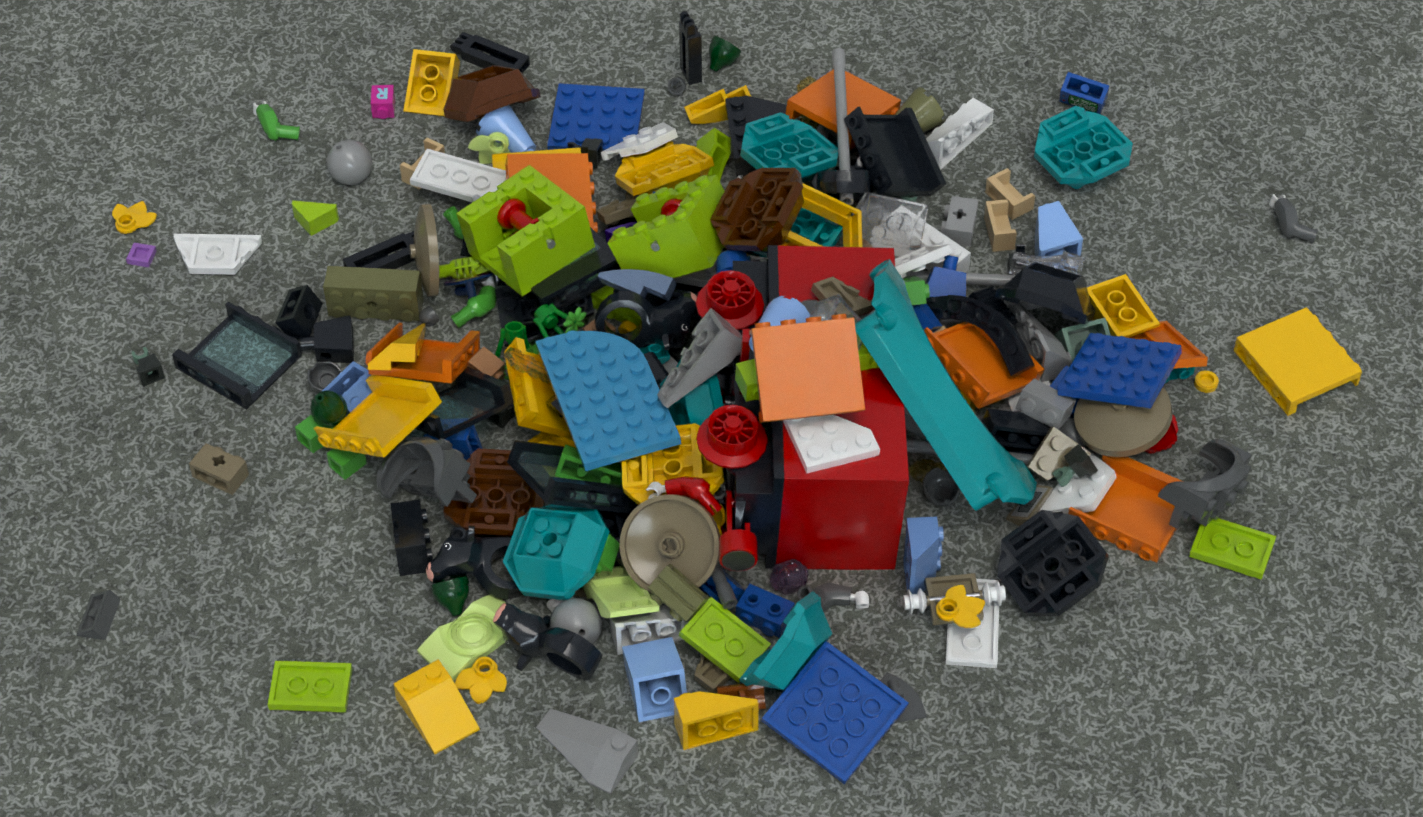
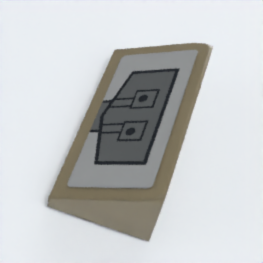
(1022, 513)

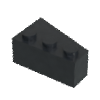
(1015, 430)
(411, 537)

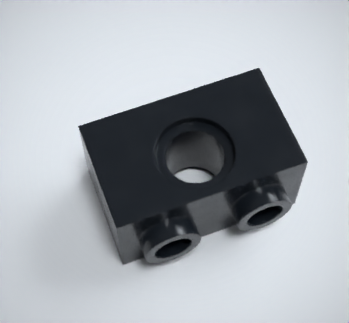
(299, 312)

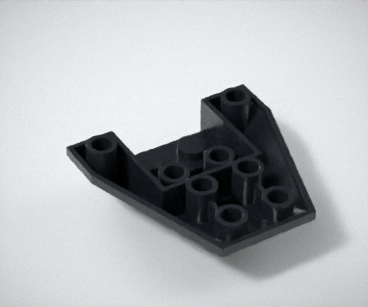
(522, 309)

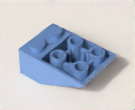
(351, 385)

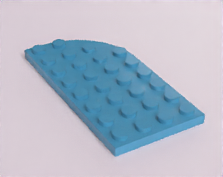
(606, 397)

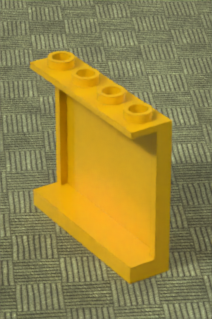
(1296, 359)
(531, 398)
(382, 417)

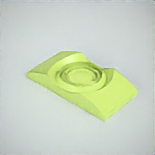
(619, 594)
(465, 638)

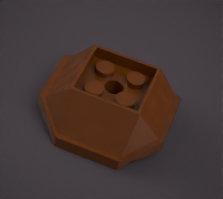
(487, 90)
(759, 209)
(499, 499)

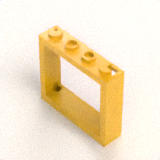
(834, 211)

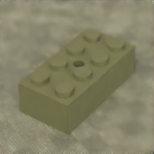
(373, 293)

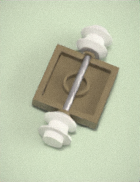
(936, 590)

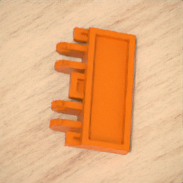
(1190, 356)

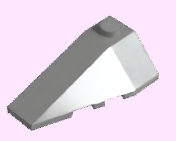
(1040, 343)
(711, 350)
(592, 748)

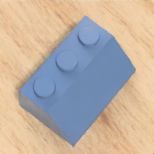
(922, 551)

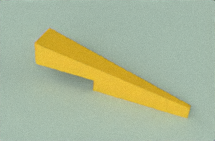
(401, 350)

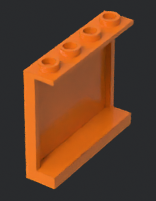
(819, 102)
(566, 170)
(437, 359)
(978, 365)
(807, 368)
(1132, 511)

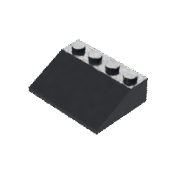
(742, 111)

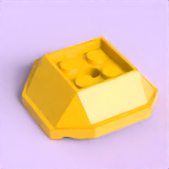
(662, 168)
(660, 465)

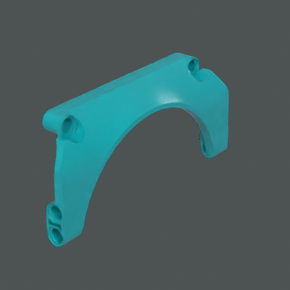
(926, 389)

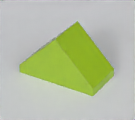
(315, 216)

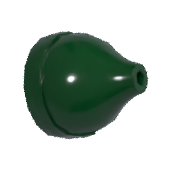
(722, 53)
(328, 408)
(452, 594)

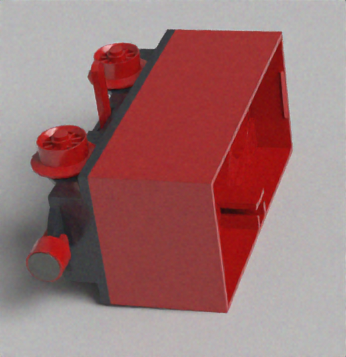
(771, 505)

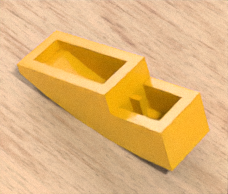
(713, 107)

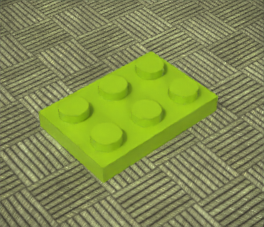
(1233, 547)
(724, 639)
(310, 686)

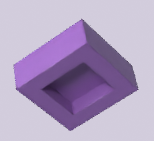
(141, 254)

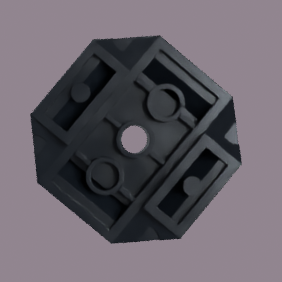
(1050, 289)
(1038, 546)

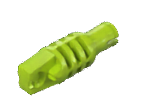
(462, 268)

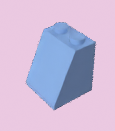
(1055, 232)
(654, 677)

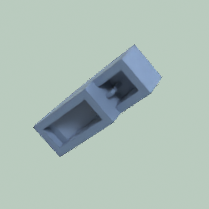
(639, 282)

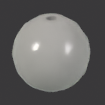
(349, 162)
(579, 617)

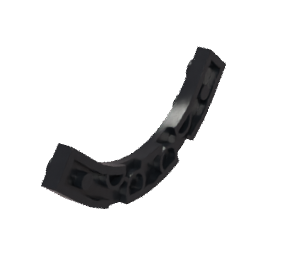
(992, 322)

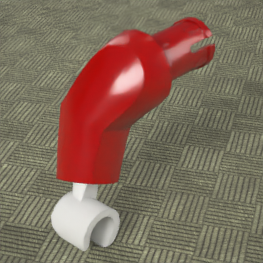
(690, 487)

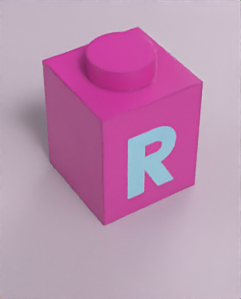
(383, 101)

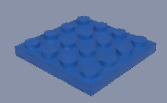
(595, 113)
(1120, 370)
(835, 712)

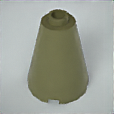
(925, 109)

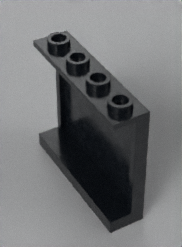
(895, 153)

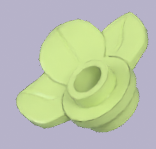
(487, 146)

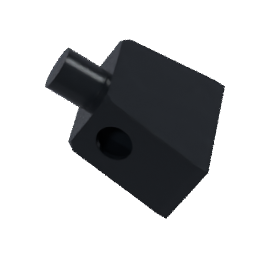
(331, 340)

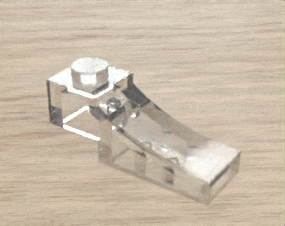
(1067, 262)

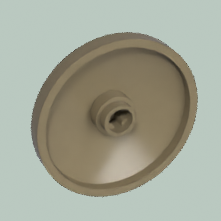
(426, 249)
(1120, 428)
(669, 532)

